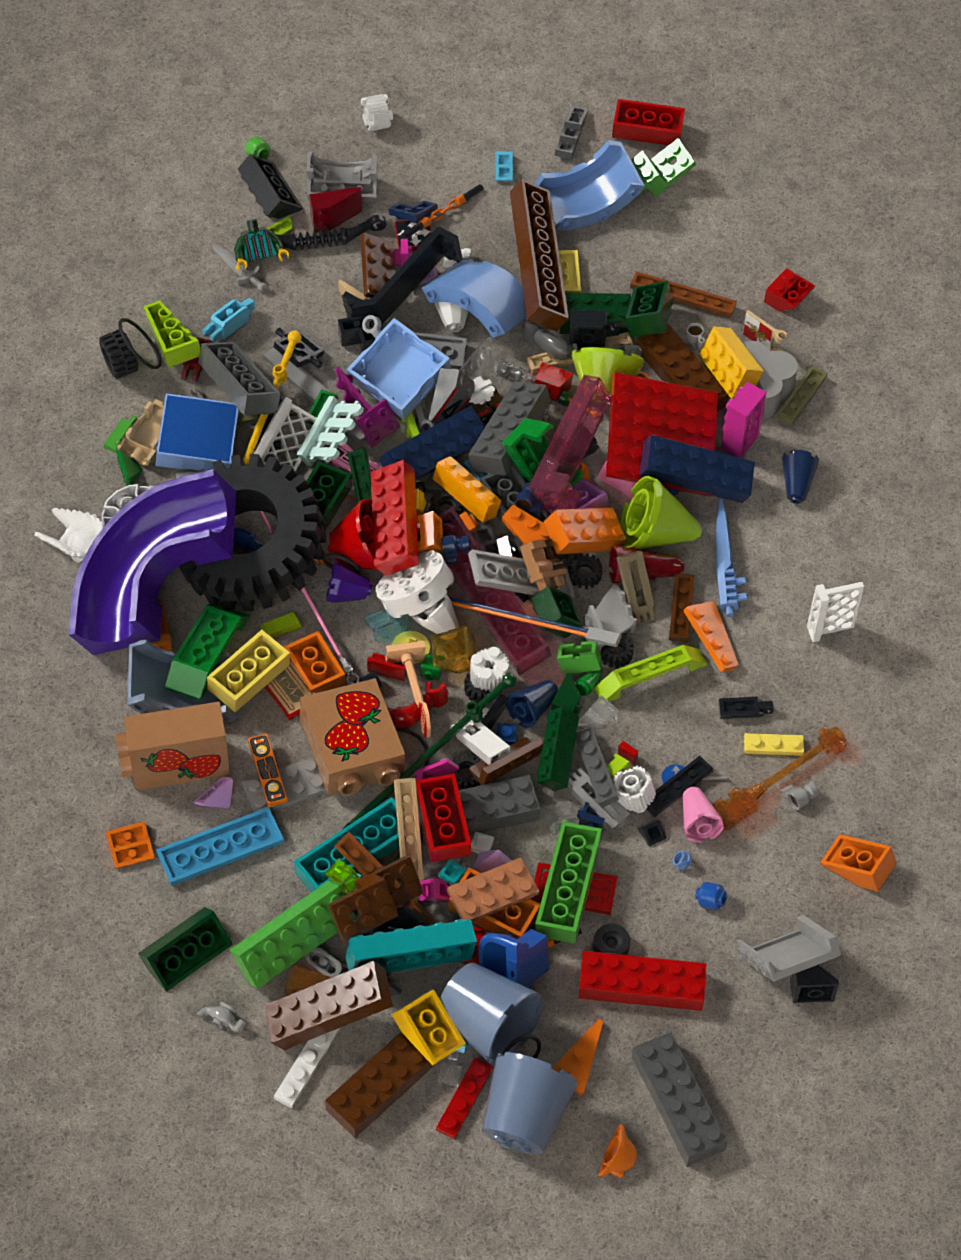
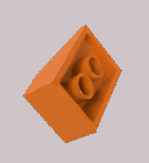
(860, 861)

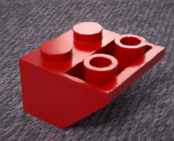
(787, 291)

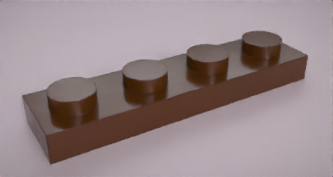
(681, 599)

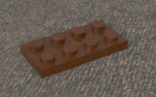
(377, 263)

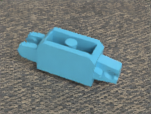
(229, 319)

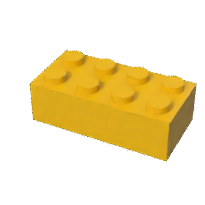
(729, 360)

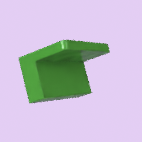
(118, 434)

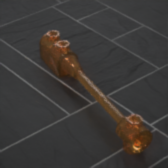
(745, 802)

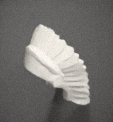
(79, 535)

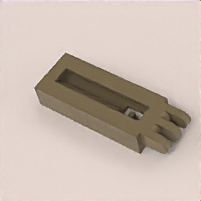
(634, 578)

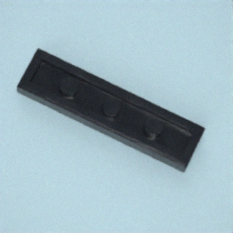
(675, 786)

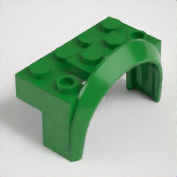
(527, 447)

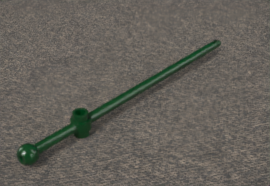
(473, 712)

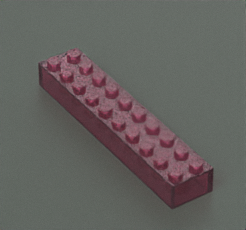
(517, 639)

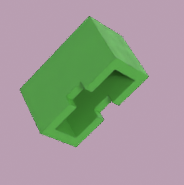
(579, 658)

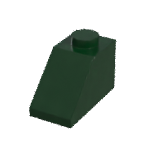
(567, 696)

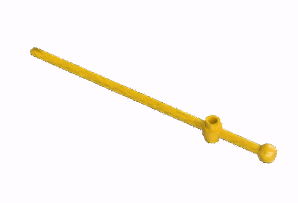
(280, 376)

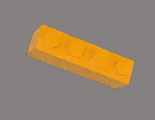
(466, 489)

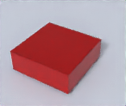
(628, 752)

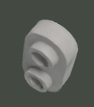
(324, 964)

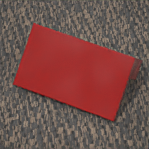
(380, 666)

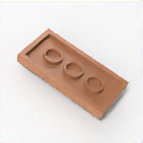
(493, 890)

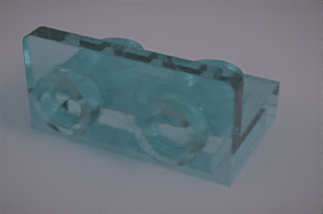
(386, 626)

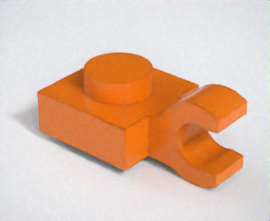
(469, 521)

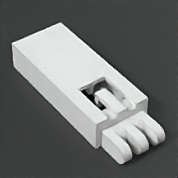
(483, 742)

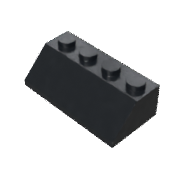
(269, 187)

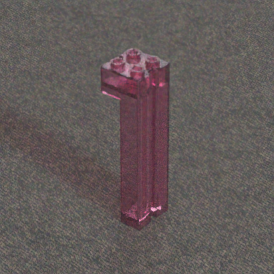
(569, 444)

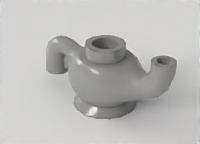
(223, 1017)

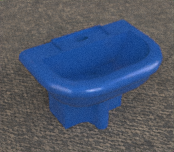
(516, 959)

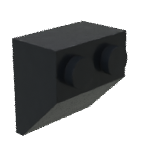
(813, 985)

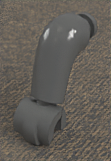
(552, 345)

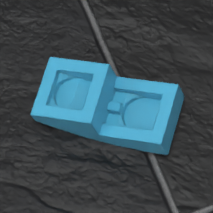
(504, 166)

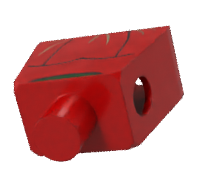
(555, 379)

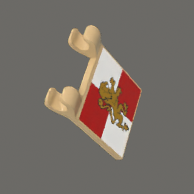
(762, 332)

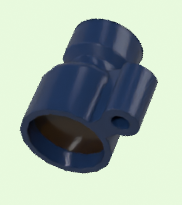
(527, 502)

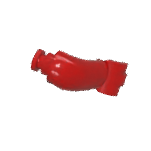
(409, 715)

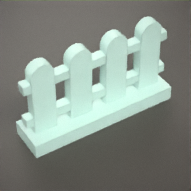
(321, 434)

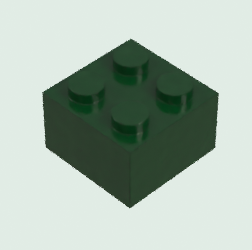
(556, 607)

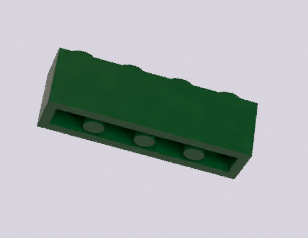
(558, 749)

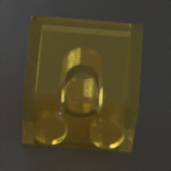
(453, 650)

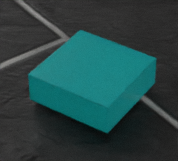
(452, 872)

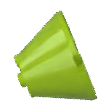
(604, 362)

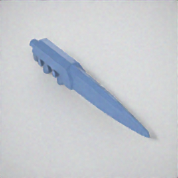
(726, 575)

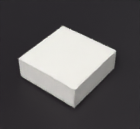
(481, 842)

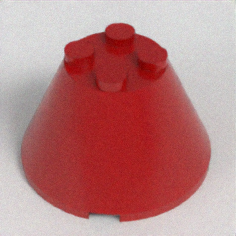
(355, 536)

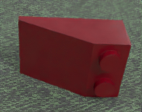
(334, 207)

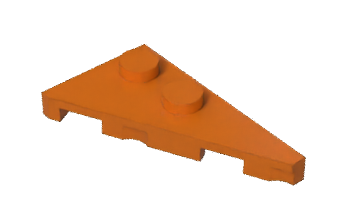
(581, 1056)

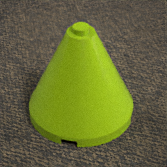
(656, 517)

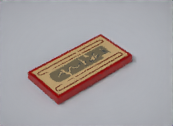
(287, 690)

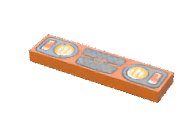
(267, 770)

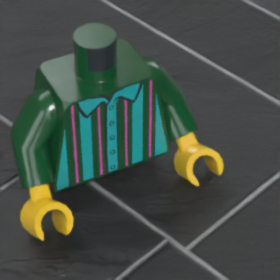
(257, 244)

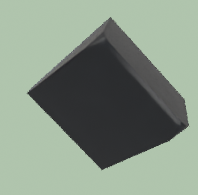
(652, 832)

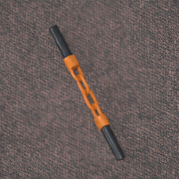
(425, 222)

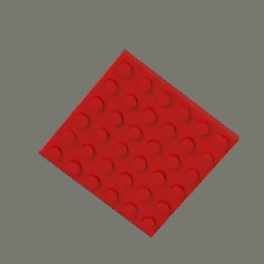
(660, 409)

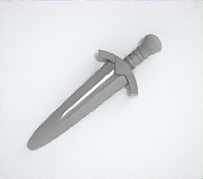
(247, 275)

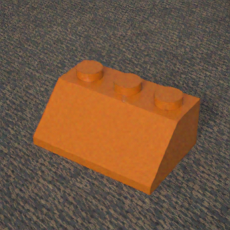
(316, 663)

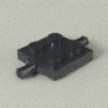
(304, 352)

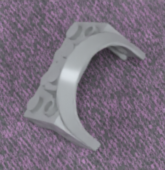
(342, 176)

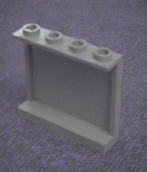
(792, 951)

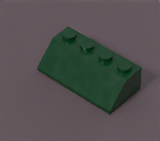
(185, 948)

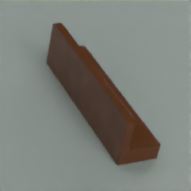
(521, 753)

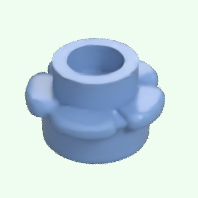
(682, 860)

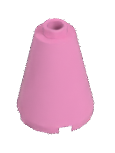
(700, 816)

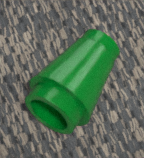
(587, 682)

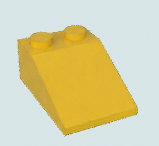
(429, 1027)

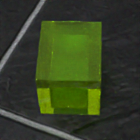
(343, 876)

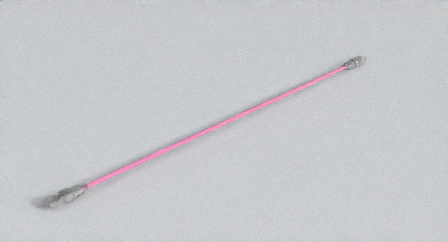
(347, 667)

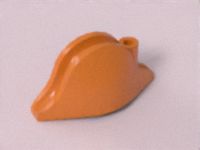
(619, 1154)

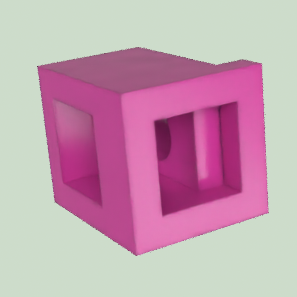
(434, 890)

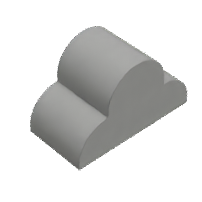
(778, 375)

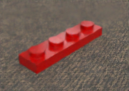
(464, 1098)

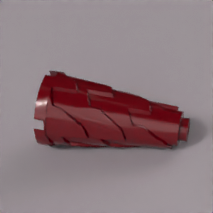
(656, 564)

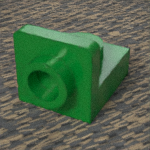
(428, 670)

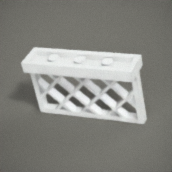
(274, 429)
(820, 609)

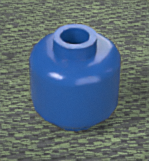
(711, 895)

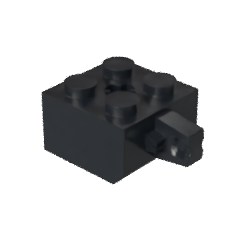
(591, 328)

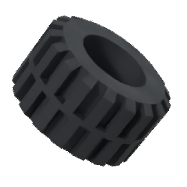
(117, 354)

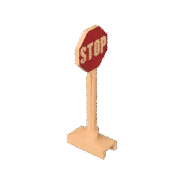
(407, 654)

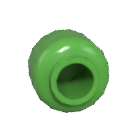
(257, 147)

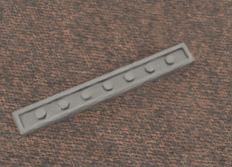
(307, 385)

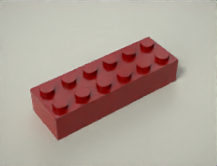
(394, 518)
(642, 980)

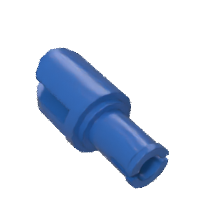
(245, 540)

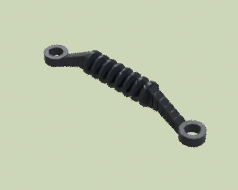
(345, 235)

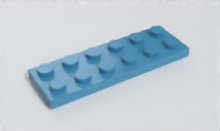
(219, 846)

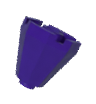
(347, 584)

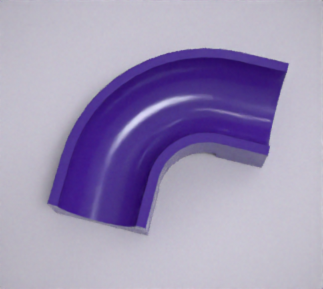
(138, 549)

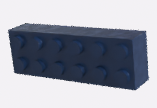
(446, 439)
(697, 468)

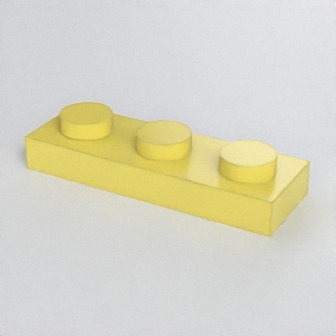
(773, 744)

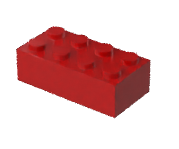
(647, 122)
(443, 818)

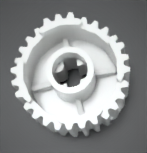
(376, 112)
(488, 668)
(634, 789)

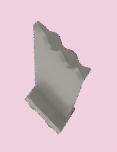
(611, 614)

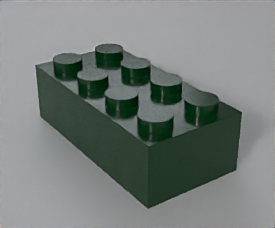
(614, 304)
(649, 309)
(329, 488)

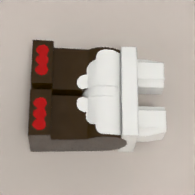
(484, 399)

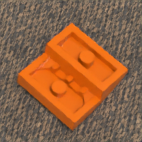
(130, 845)

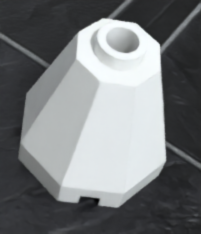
(452, 315)
(438, 617)

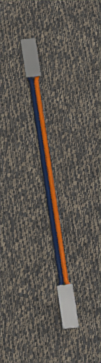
(592, 634)

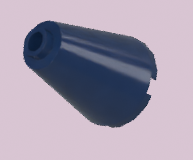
(799, 472)
(531, 702)

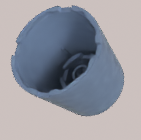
(490, 1009)
(526, 1102)

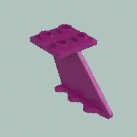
(374, 422)

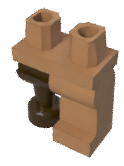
(542, 564)

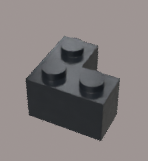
(352, 332)

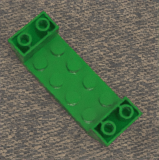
(203, 649)

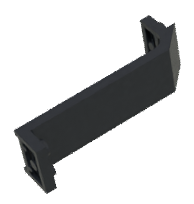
(407, 278)

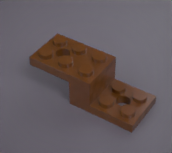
(375, 898)

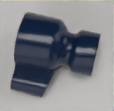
(452, 545)

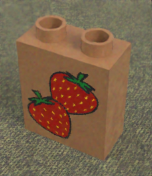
(352, 737)
(174, 746)

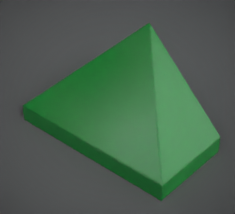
(129, 469)

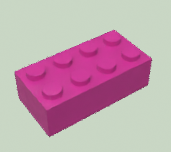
(743, 420)

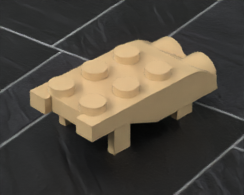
(142, 438)

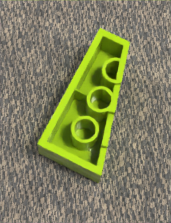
(172, 338)

